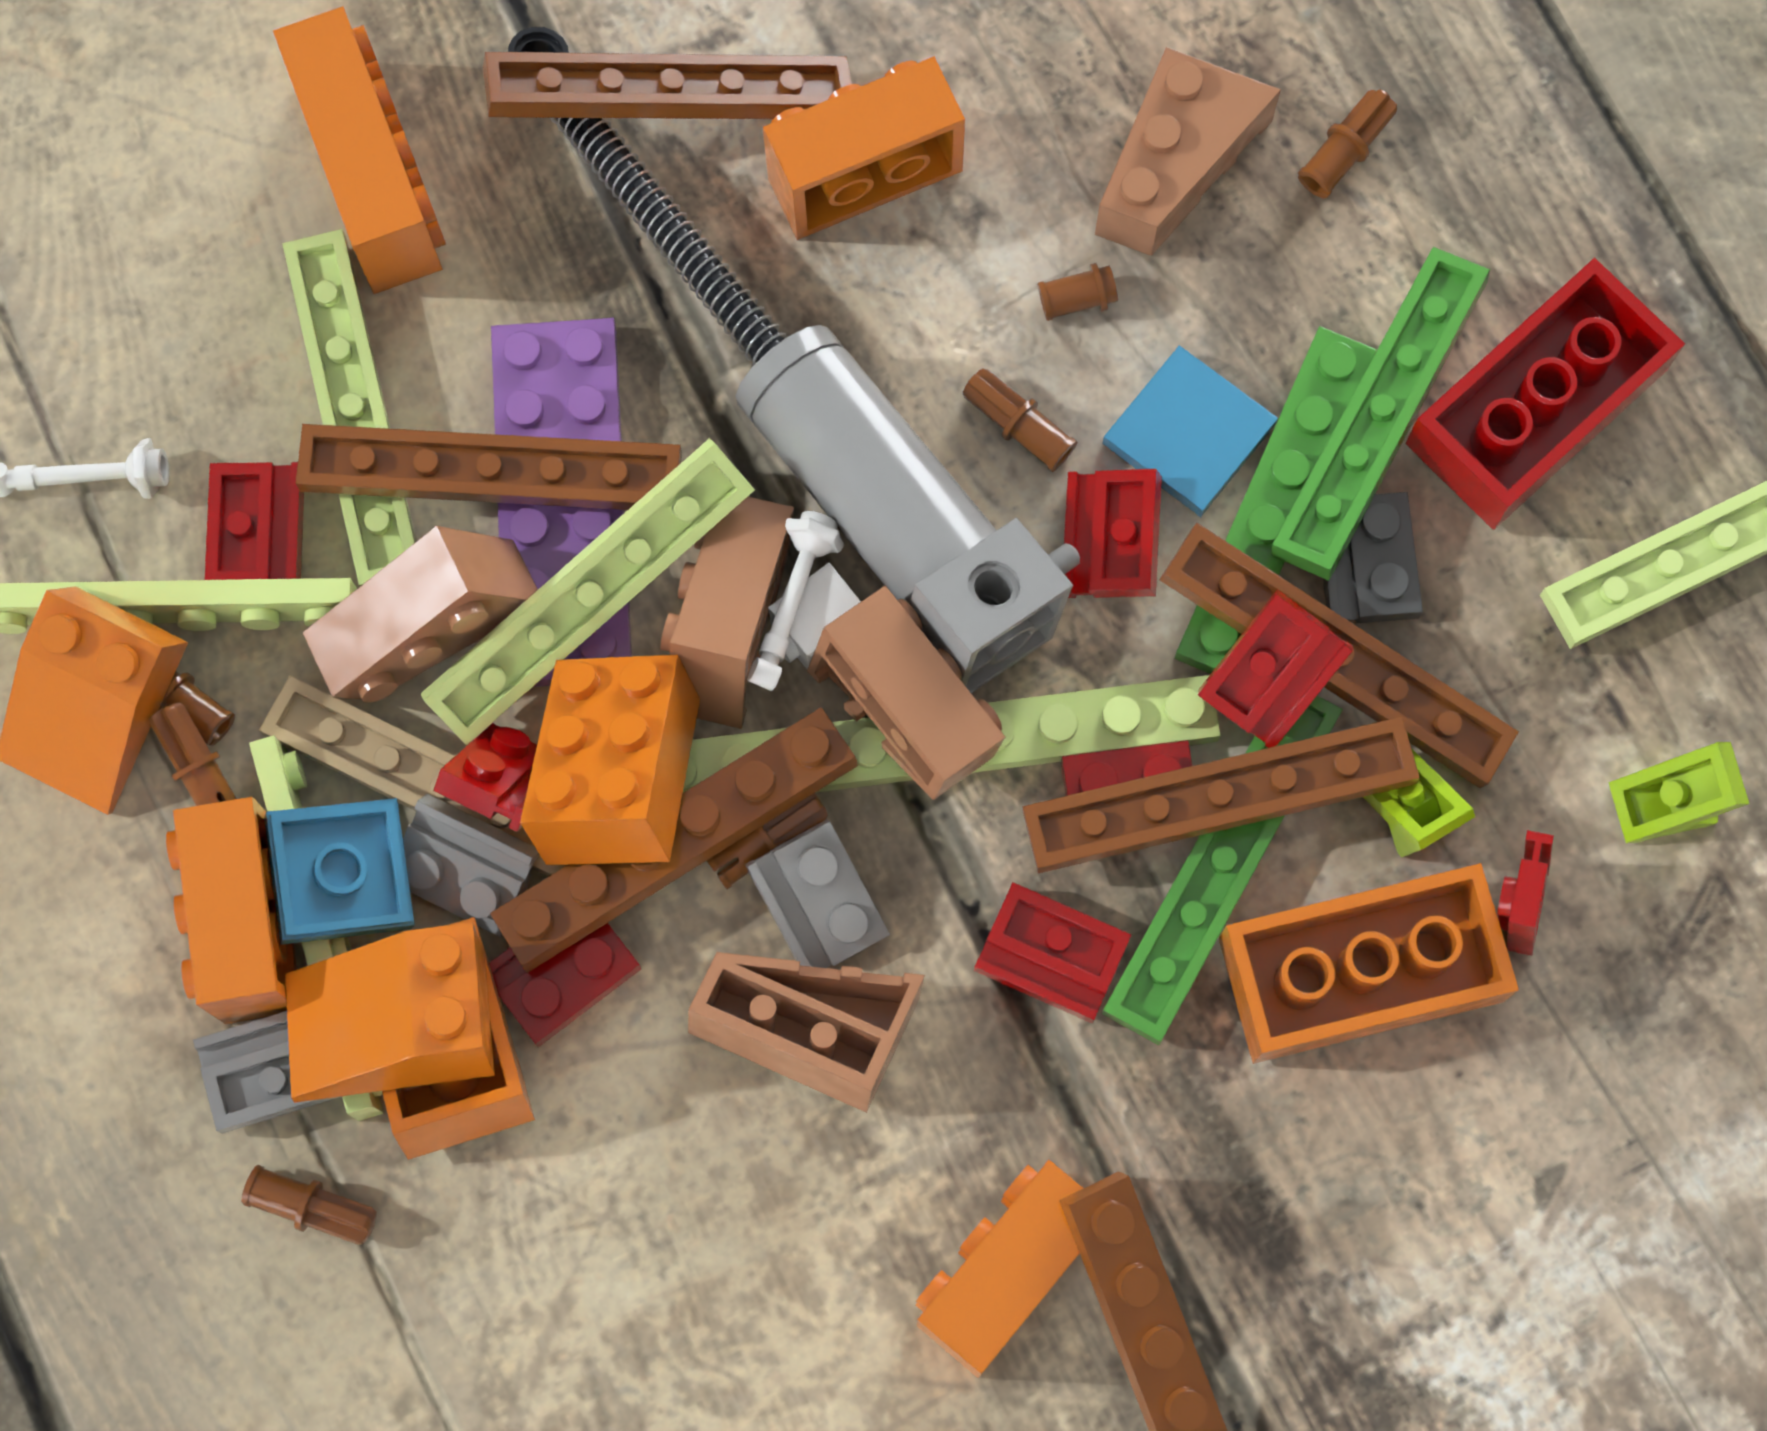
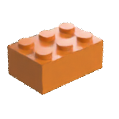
(864, 146)
(611, 760)
(229, 911)
(1004, 1270)

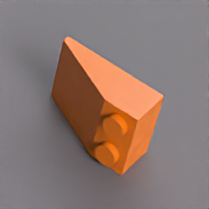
(86, 695)
(391, 1015)
(463, 1110)

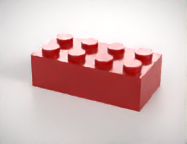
(1544, 393)

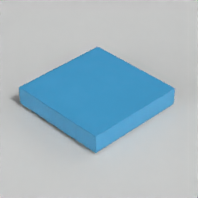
(1190, 430)
(338, 871)

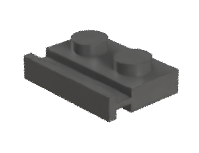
(1379, 567)

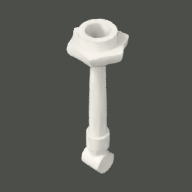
(144, 469)
(813, 537)

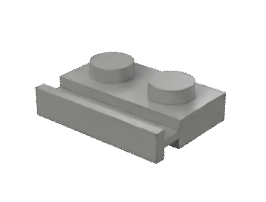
(464, 862)
(817, 898)
(248, 1073)

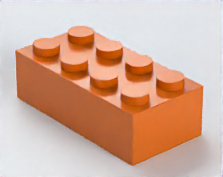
(362, 148)
(1367, 963)

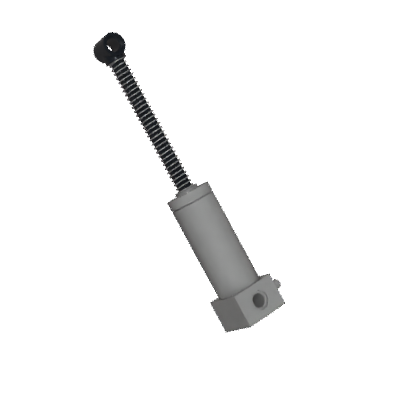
(974, 587)

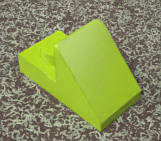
(1679, 793)
(1421, 811)

